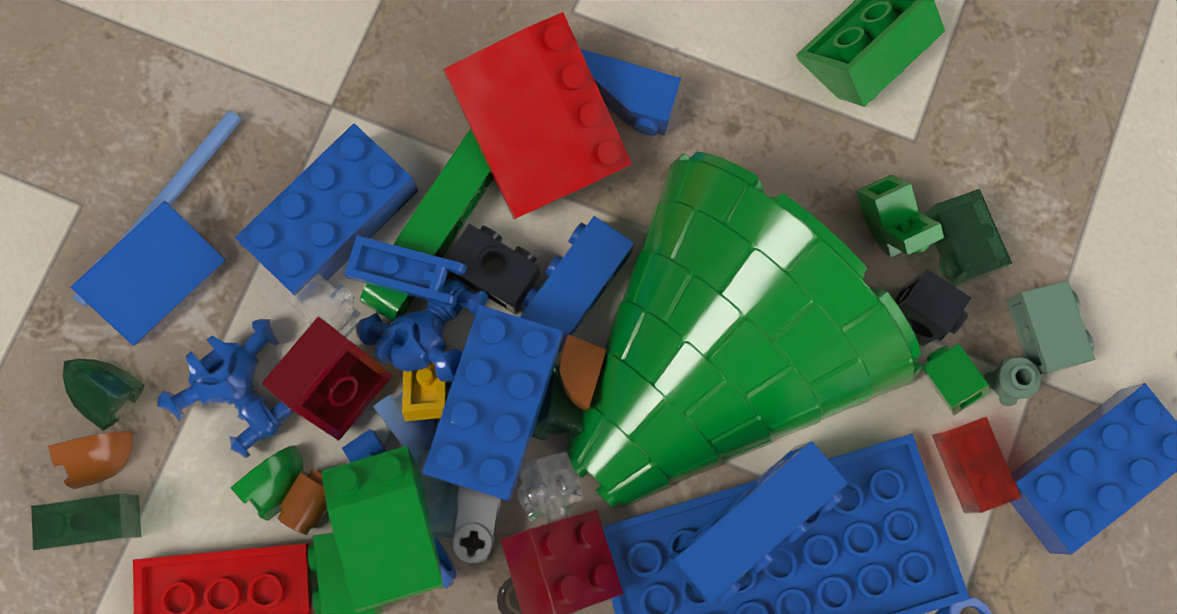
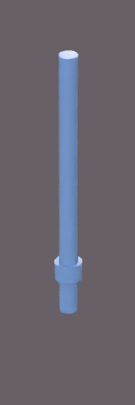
(187, 171)

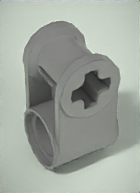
(475, 514)

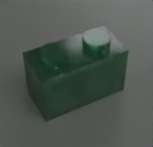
(970, 240)
(85, 521)

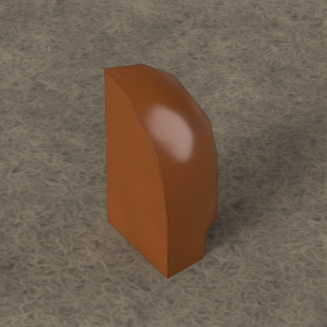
(580, 370)
(92, 457)

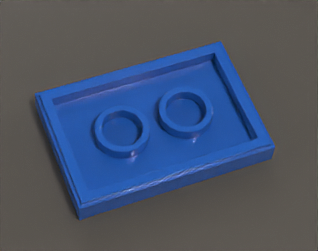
(148, 273)

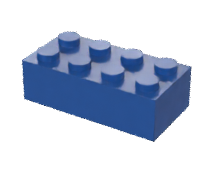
(317, 217)
(494, 403)
(1097, 469)
(757, 521)

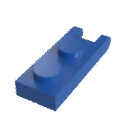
(401, 270)

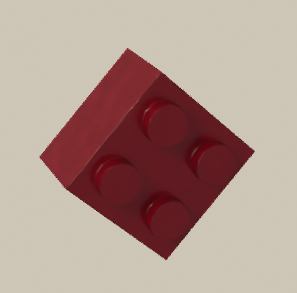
(327, 379)
(562, 565)

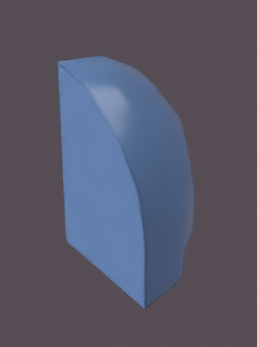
(414, 434)

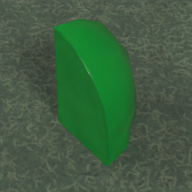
(270, 481)

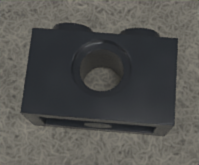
(508, 286)
(932, 307)

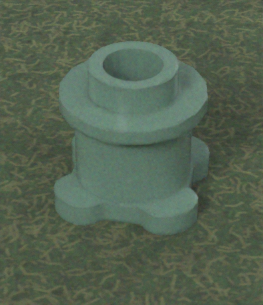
(1005, 383)

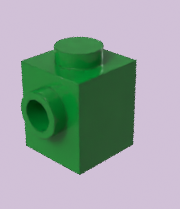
(955, 378)

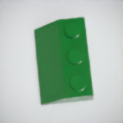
(871, 46)

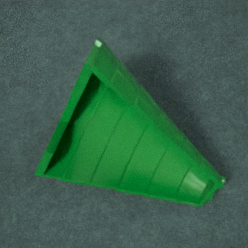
(732, 335)

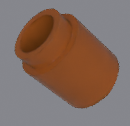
(304, 502)

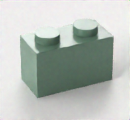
(1051, 327)

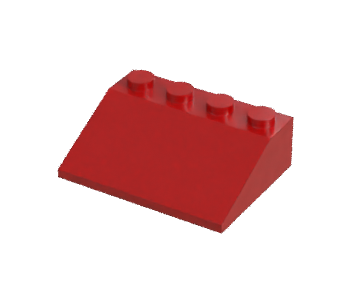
(537, 115)

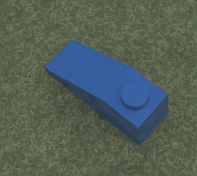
(634, 92)

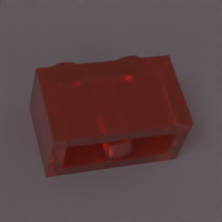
(976, 466)

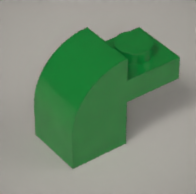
(895, 219)

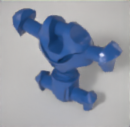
(417, 337)
(228, 377)

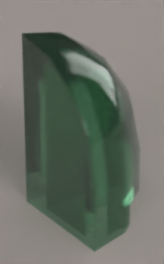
(99, 389)
(558, 413)

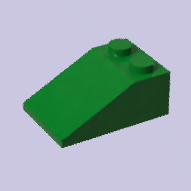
(382, 528)

